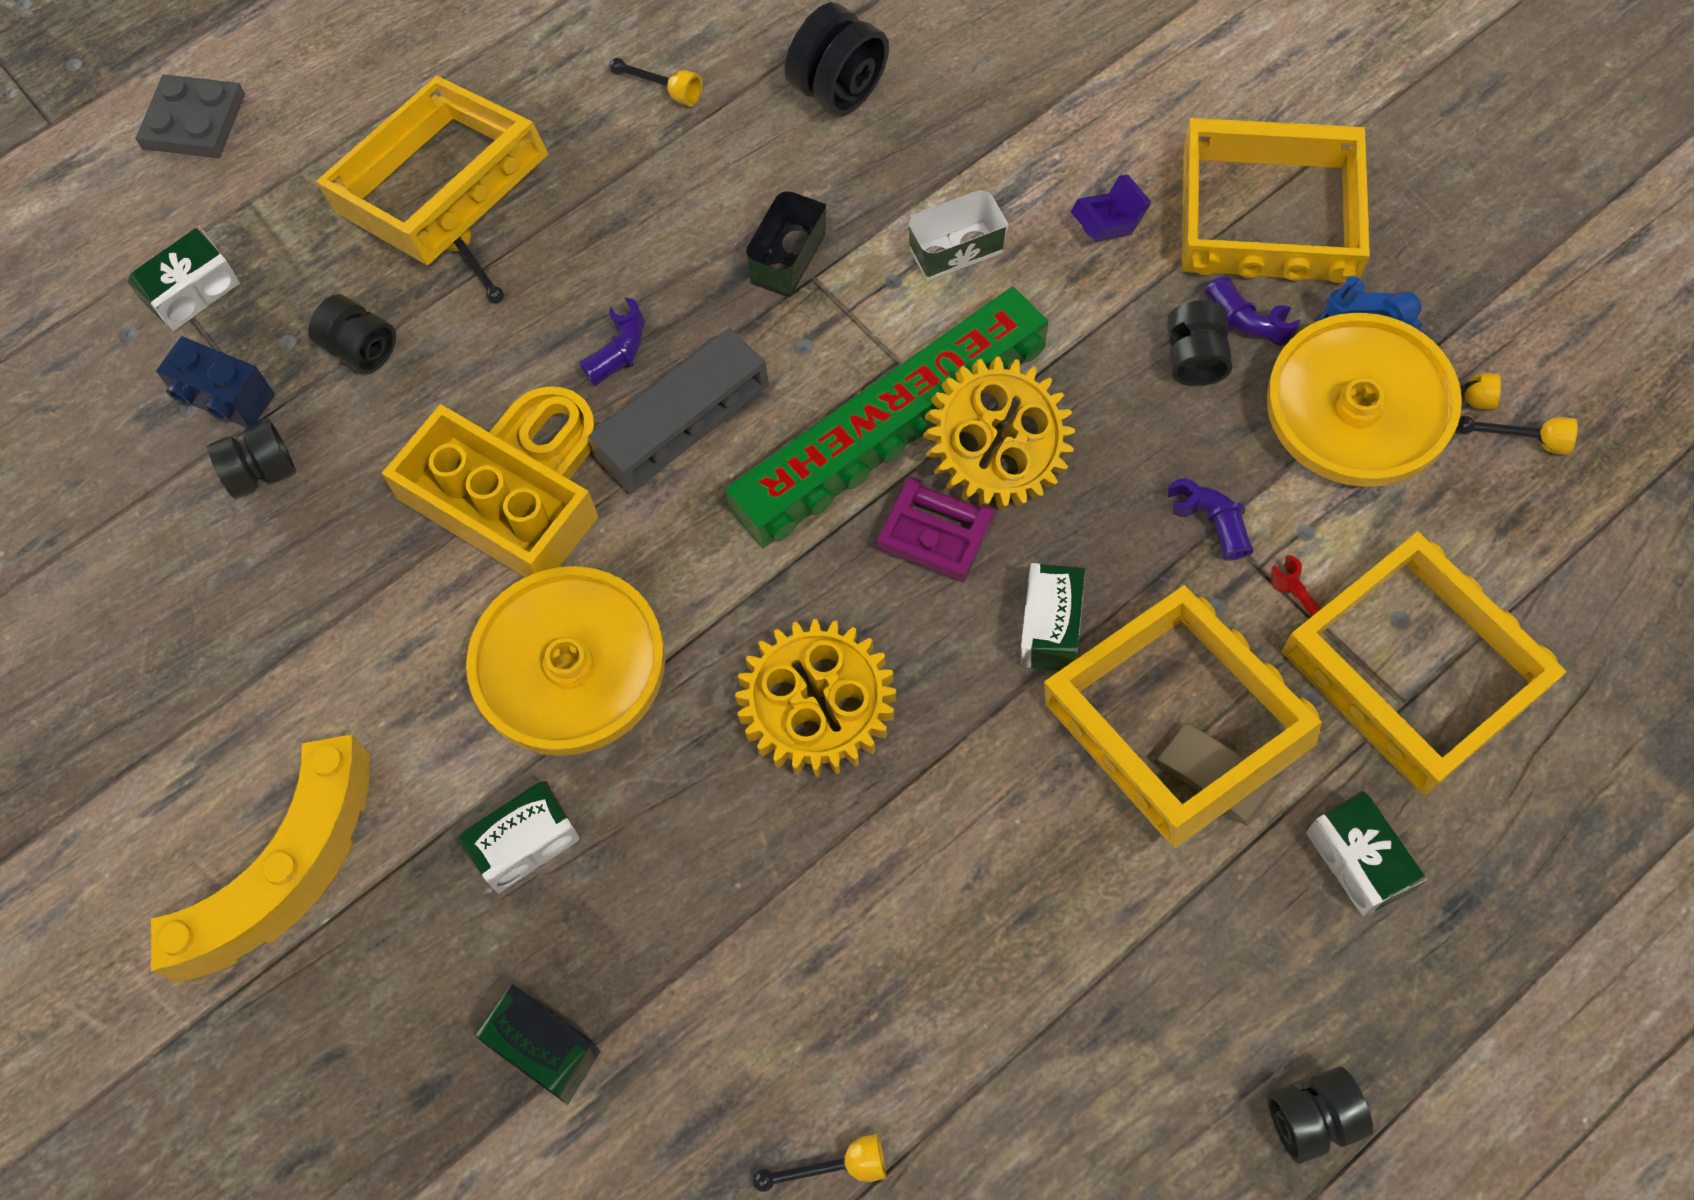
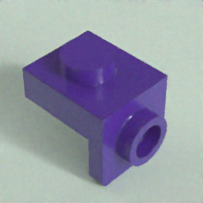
(1112, 213)

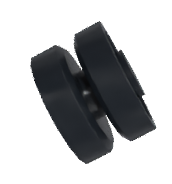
(836, 58)

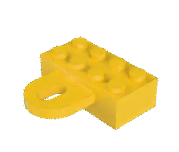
(499, 484)

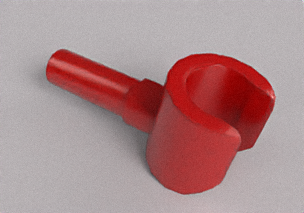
(1292, 583)

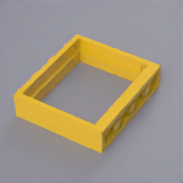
(1277, 145)
(461, 200)
(1371, 713)
(1165, 812)

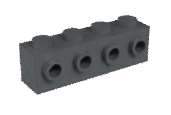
(679, 409)

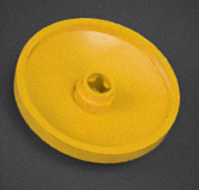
(1363, 399)
(566, 660)

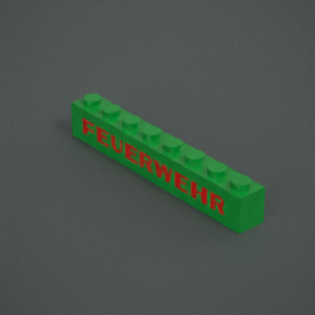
(878, 421)

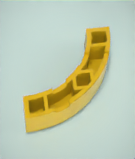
(282, 879)

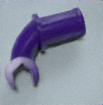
(1243, 314)
(620, 350)
(1221, 512)

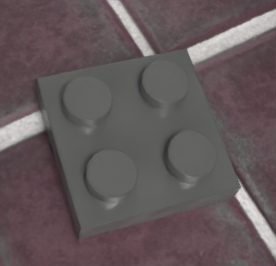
(190, 116)

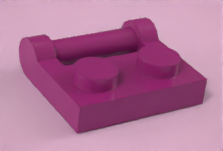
(931, 540)

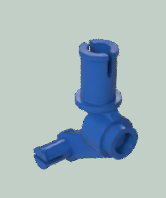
(1351, 299)

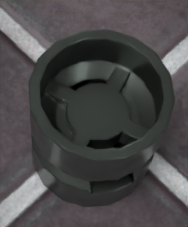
(352, 334)
(1199, 343)
(247, 460)
(1321, 1114)

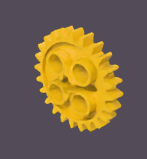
(1034, 454)
(776, 717)

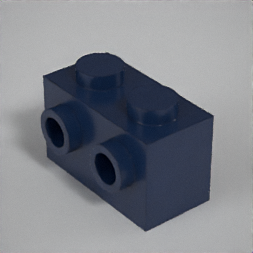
(215, 382)

